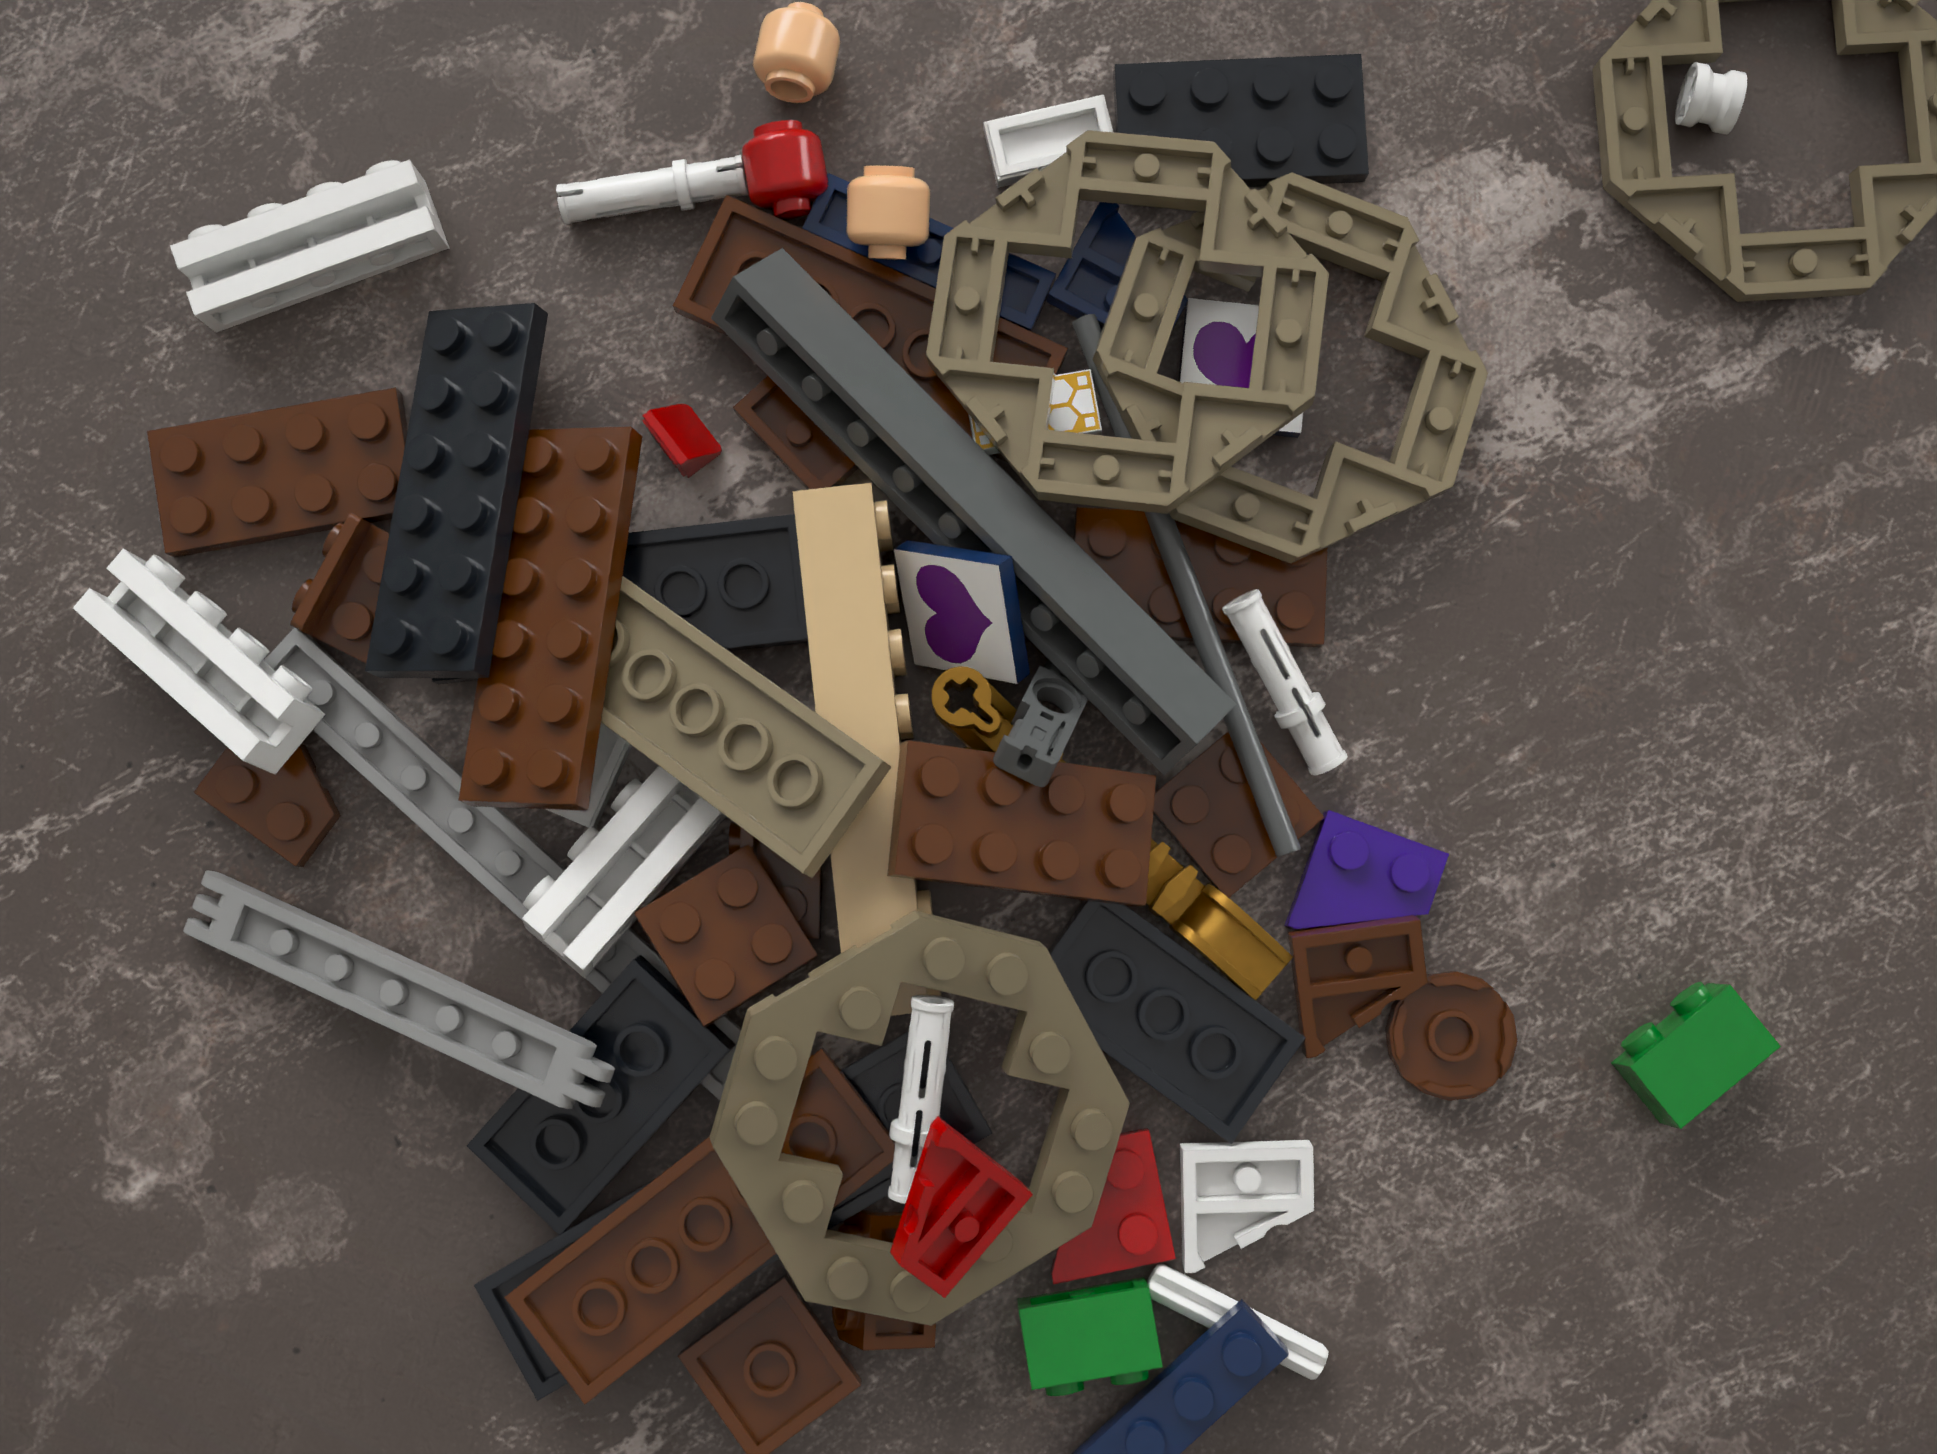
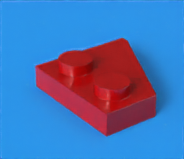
(953, 1209)
(1129, 1221)

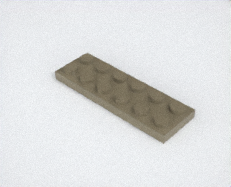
(733, 734)

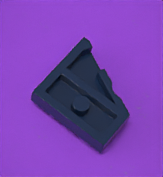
(1096, 266)

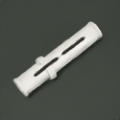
(660, 188)
(1296, 704)
(928, 1022)

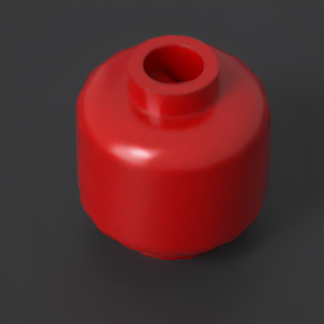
(784, 168)

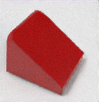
(682, 437)

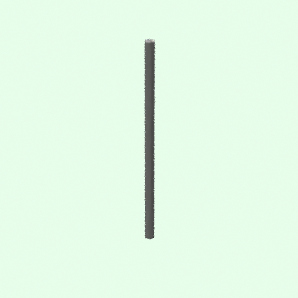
(1203, 632)

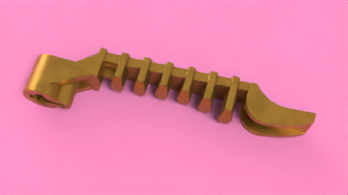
(1194, 911)

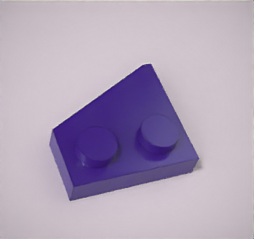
(1363, 875)

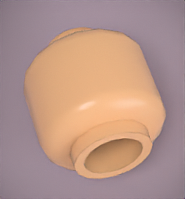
(796, 52)
(888, 211)

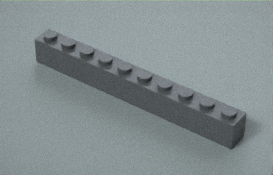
(971, 504)

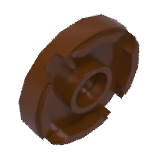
(1451, 1036)

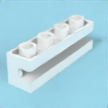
(309, 245)
(201, 662)
(619, 869)

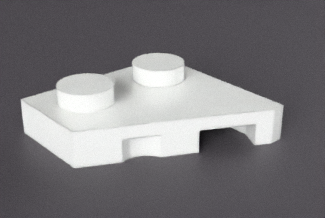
(1240, 1193)

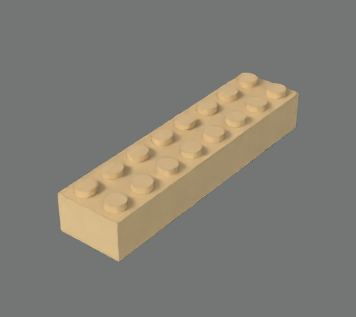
(855, 690)

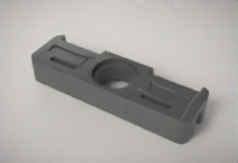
(1038, 733)

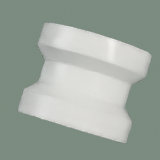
(1711, 98)

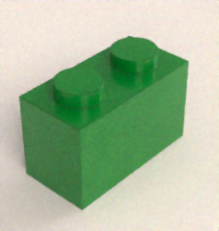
(1694, 1052)
(1089, 1336)

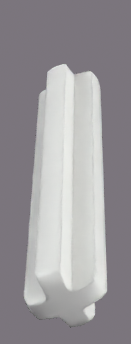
(1208, 1306)

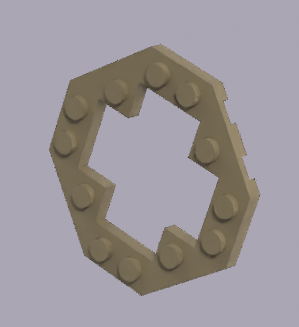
(1701, 211)
(1408, 315)
(1215, 421)
(855, 1001)

